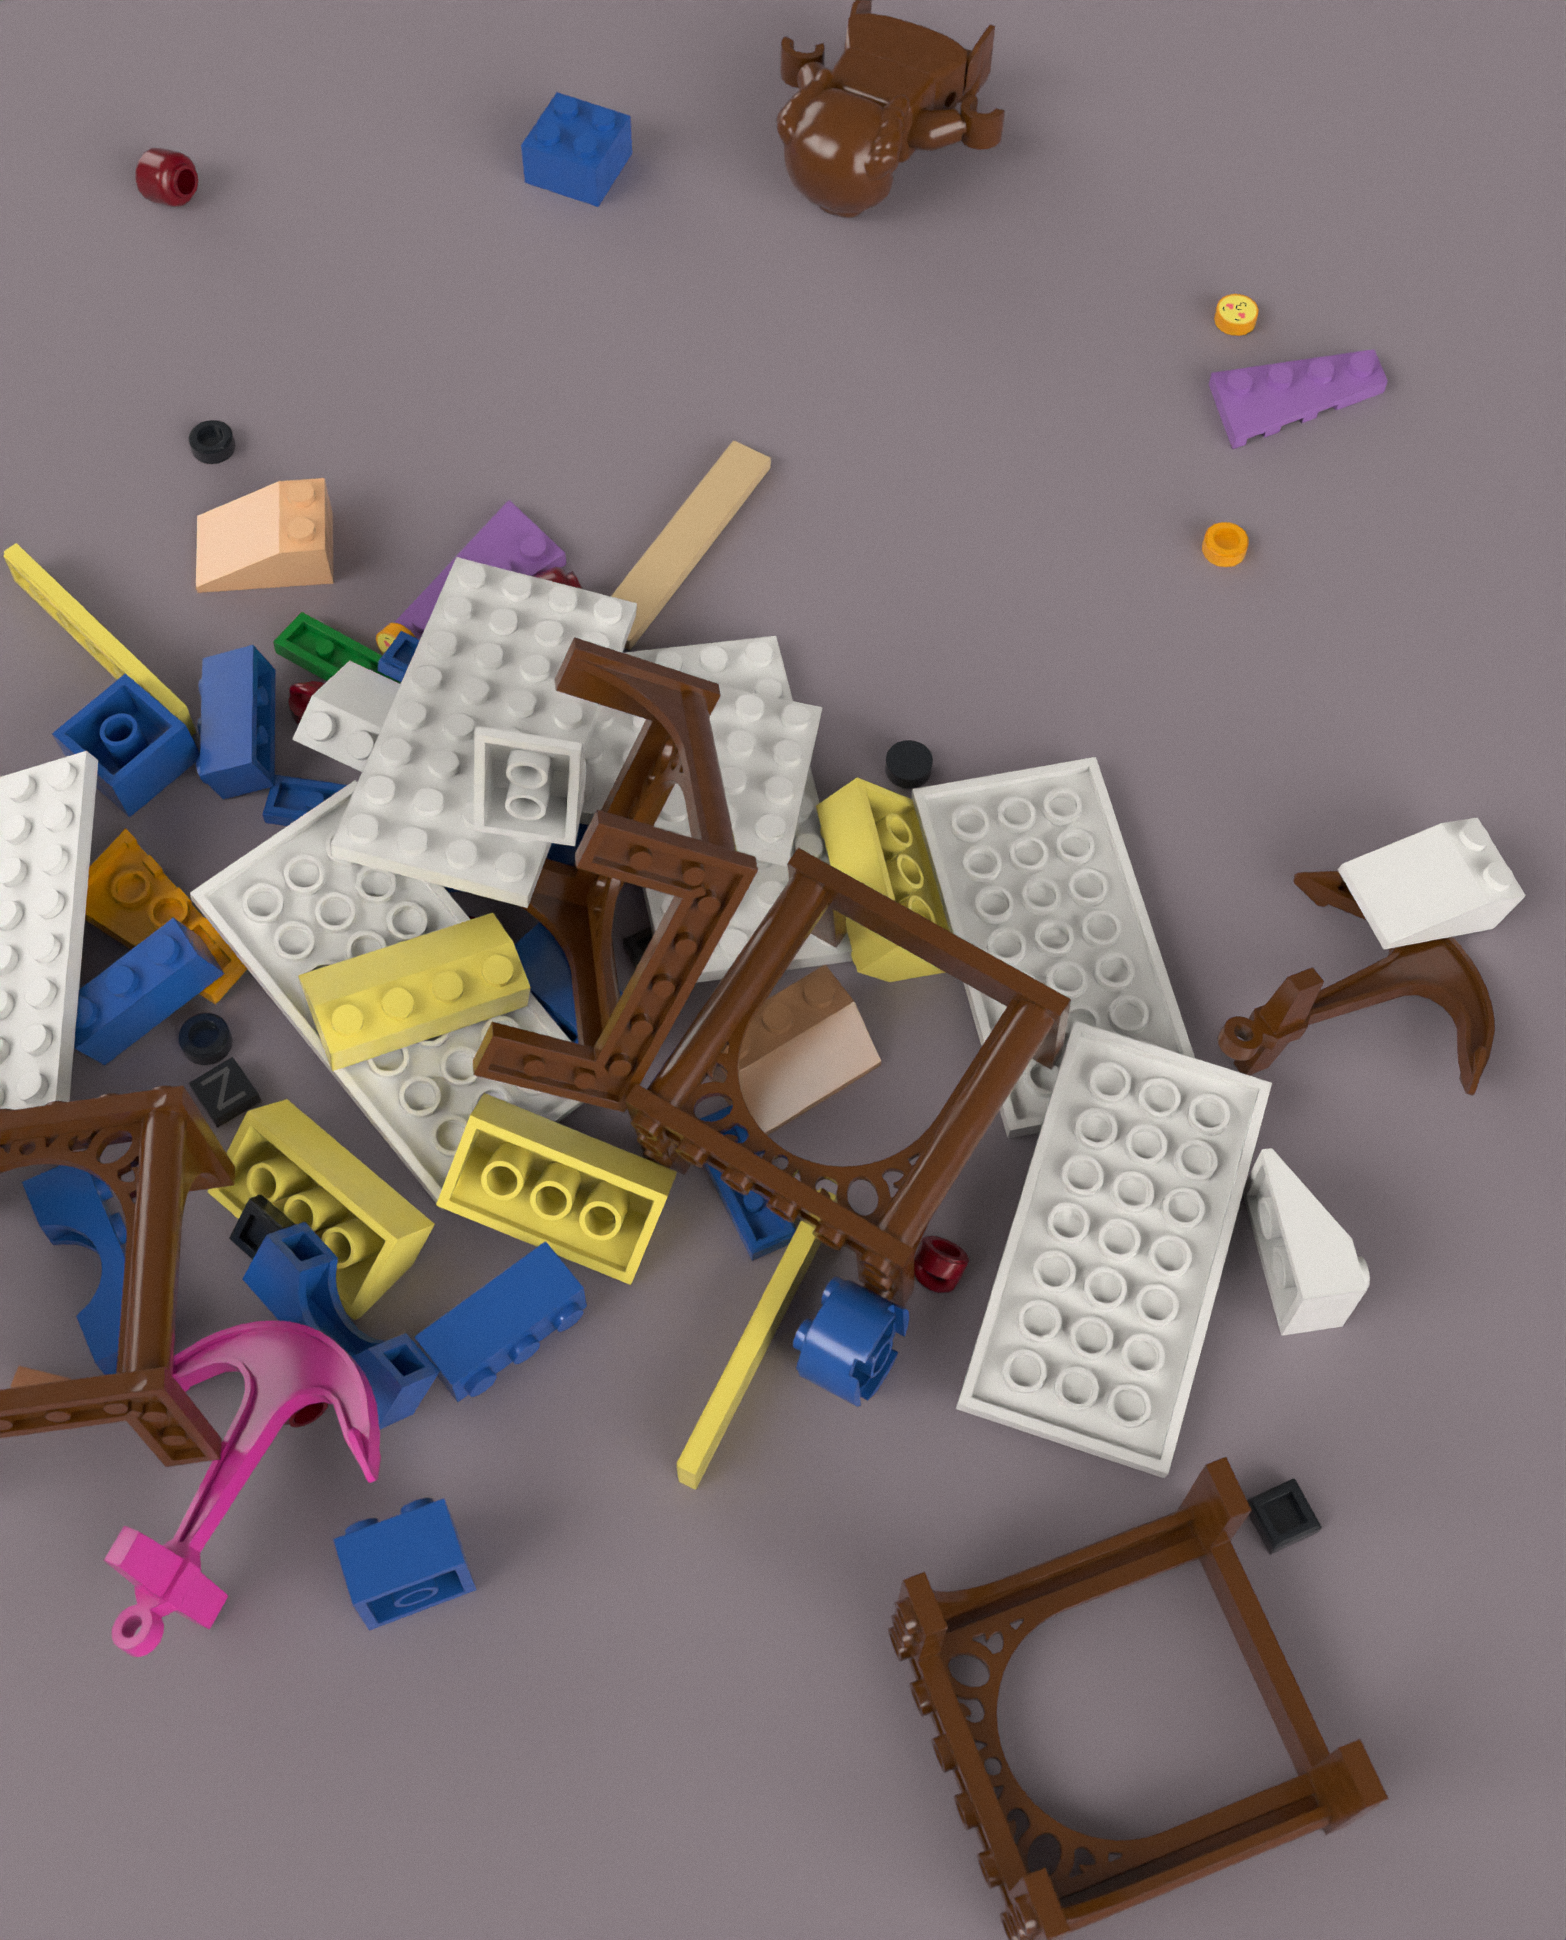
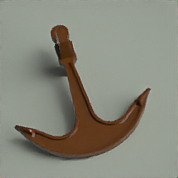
(1425, 969)

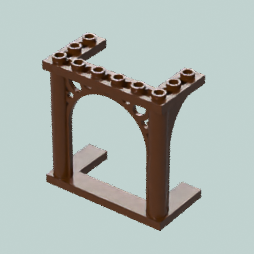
(621, 846)
(173, 1157)
(886, 1239)
(939, 1625)

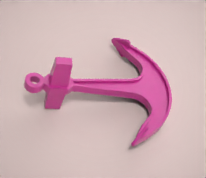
(282, 1372)

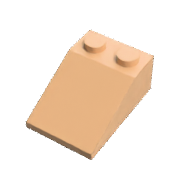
(267, 539)

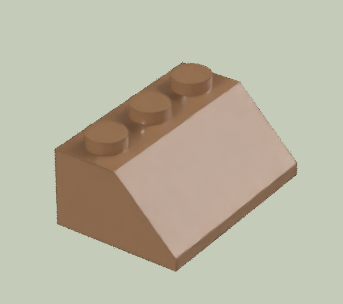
(801, 1050)

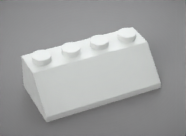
(347, 715)

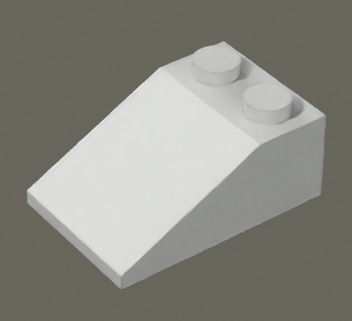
(528, 785)
(1433, 885)
(1302, 1249)

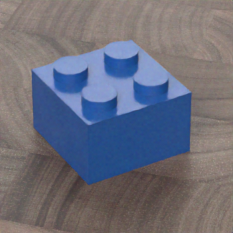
(577, 149)
(135, 743)
(403, 1562)

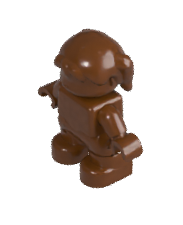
(878, 106)

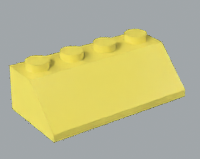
(881, 844)
(415, 990)
(556, 1188)
(331, 1190)

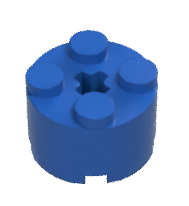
(850, 1341)

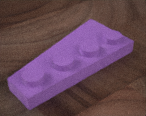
(1276, 394)
(505, 542)

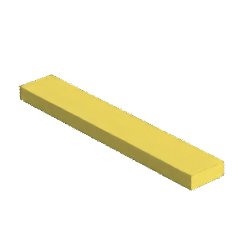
(89, 631)
(747, 1355)

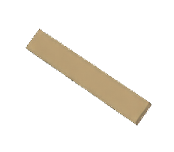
(690, 534)

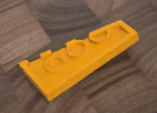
(134, 898)

